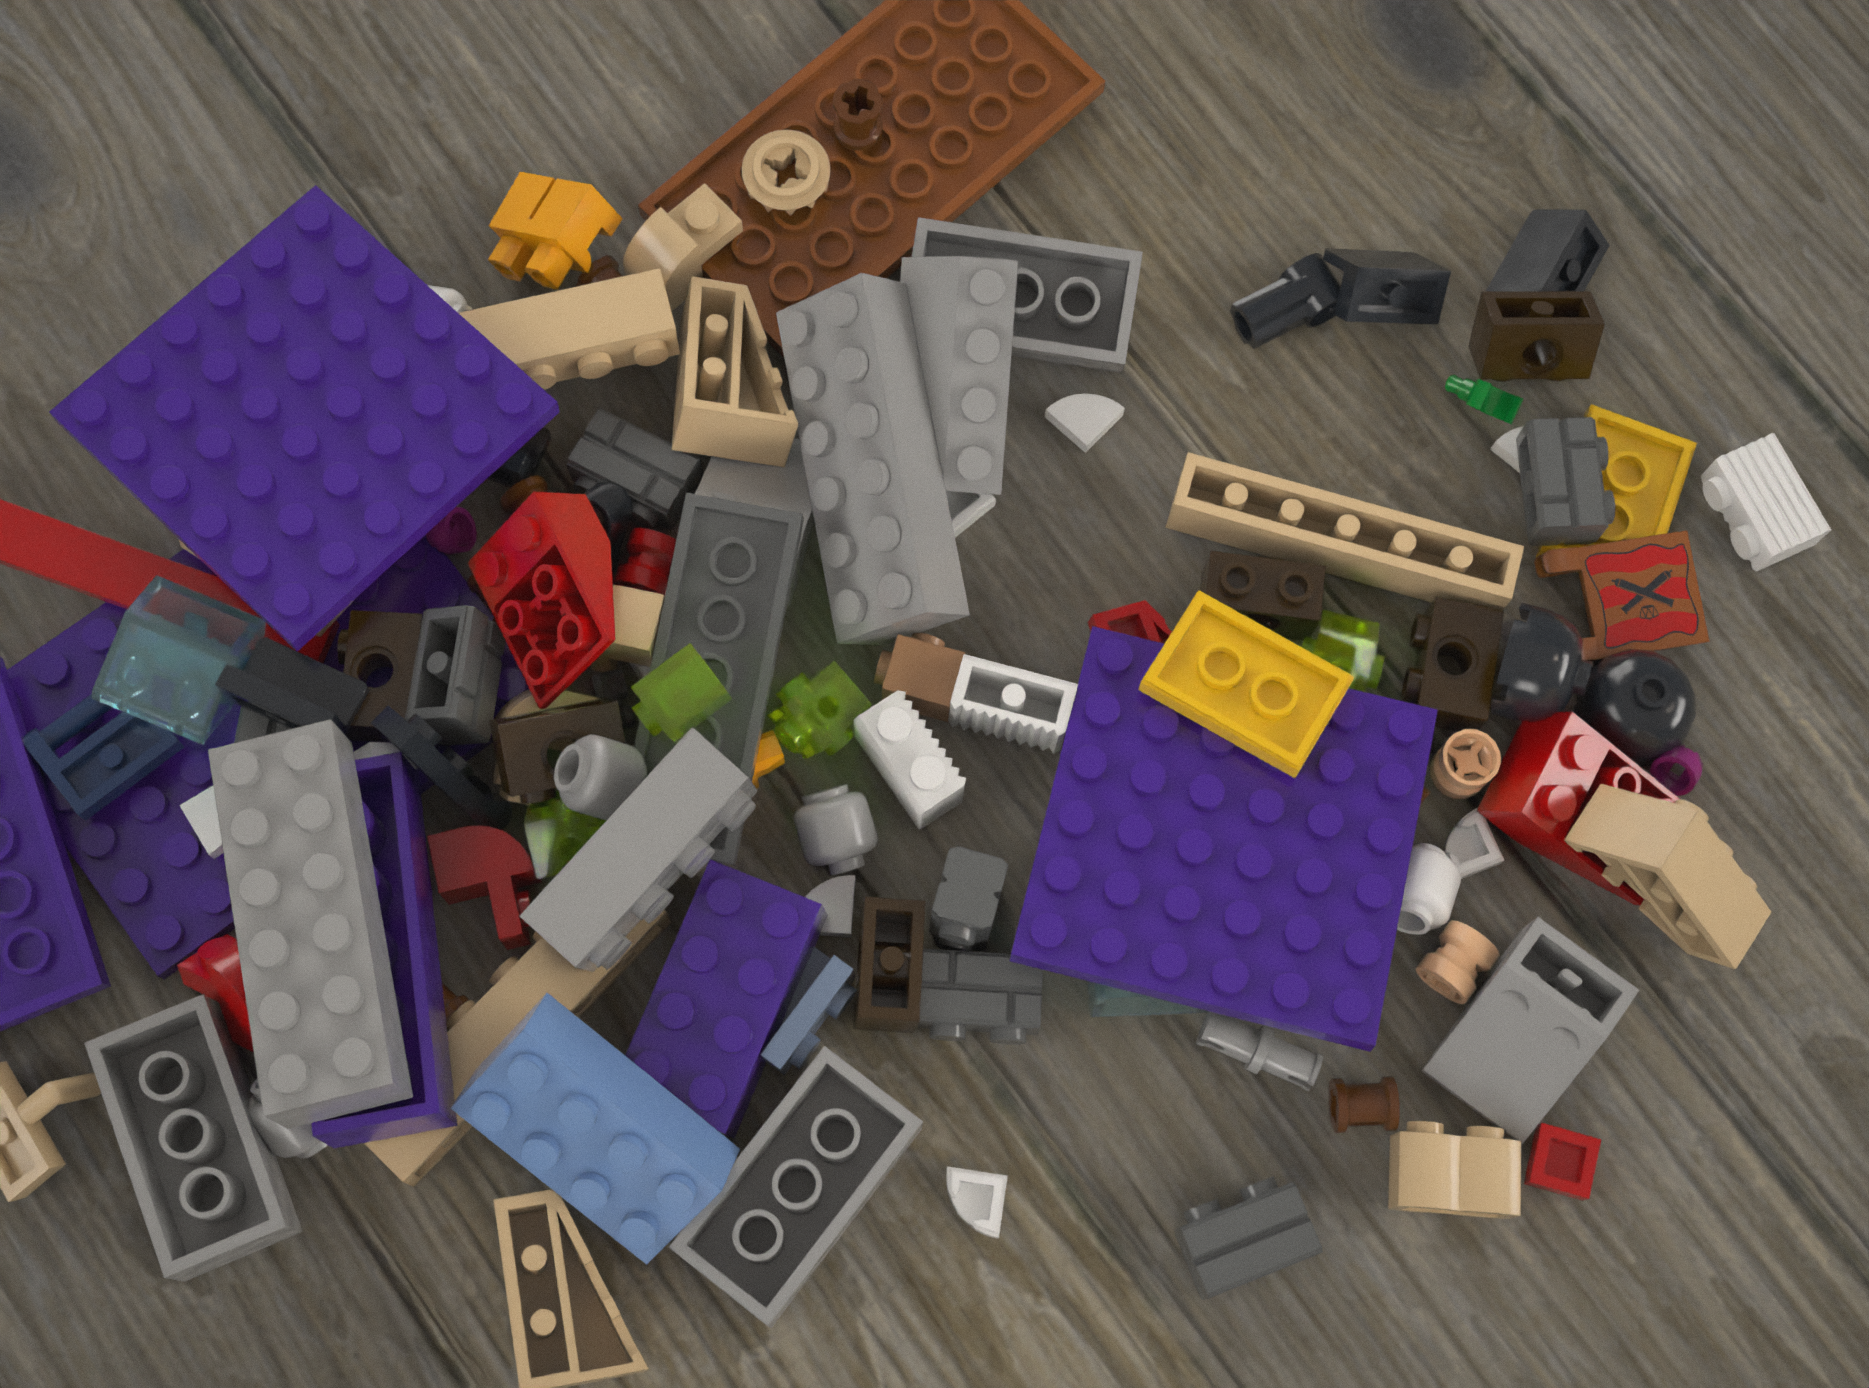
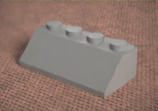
(965, 349)

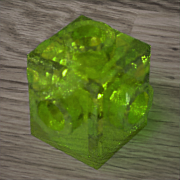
(1350, 646)
(818, 711)
(556, 834)

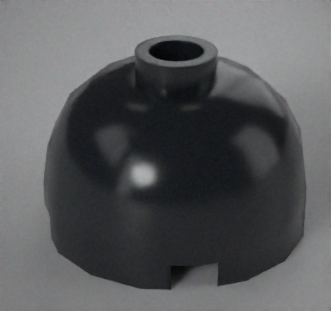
(1541, 666)
(1638, 703)

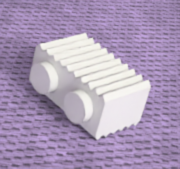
(1763, 503)
(1011, 703)
(909, 759)

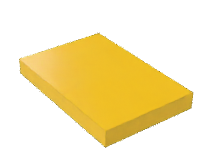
(1643, 473)
(1246, 683)

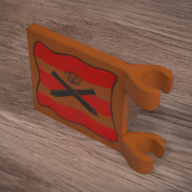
(1634, 593)

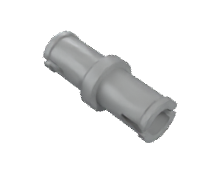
(1260, 1050)

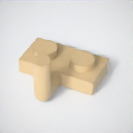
(26, 1148)

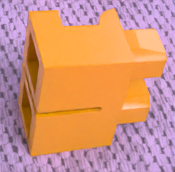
(549, 228)

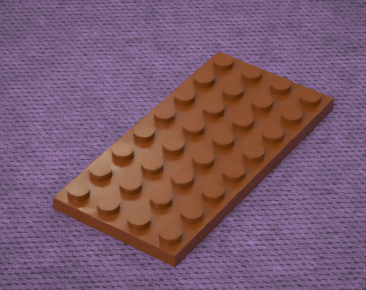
(962, 106)

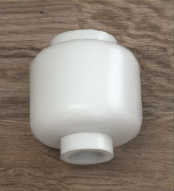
(1428, 890)

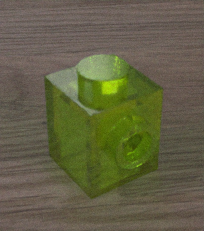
(679, 694)

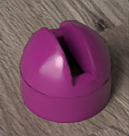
(454, 533)
(1689, 778)

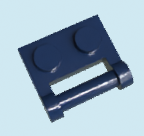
(105, 761)

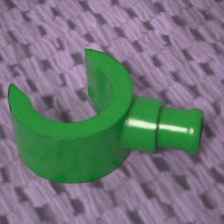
(1485, 397)

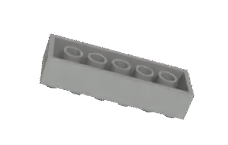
(872, 462)
(308, 926)

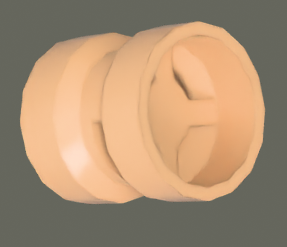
(1474, 755)
(1455, 964)

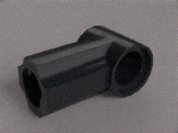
(1301, 296)

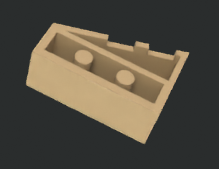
(725, 382)
(1677, 868)
(557, 1302)

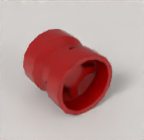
(648, 561)

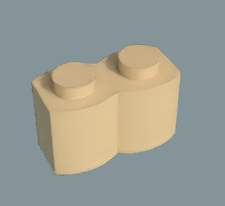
(1455, 1173)

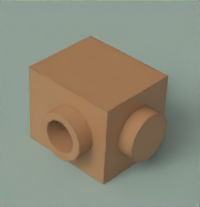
(923, 671)

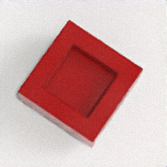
(1562, 1161)

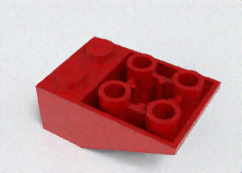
(550, 589)
(1548, 783)

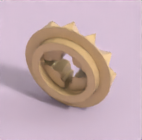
(776, 151)

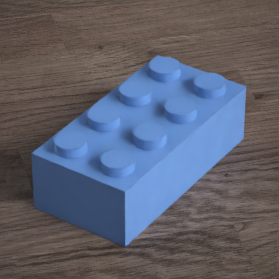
(597, 1129)

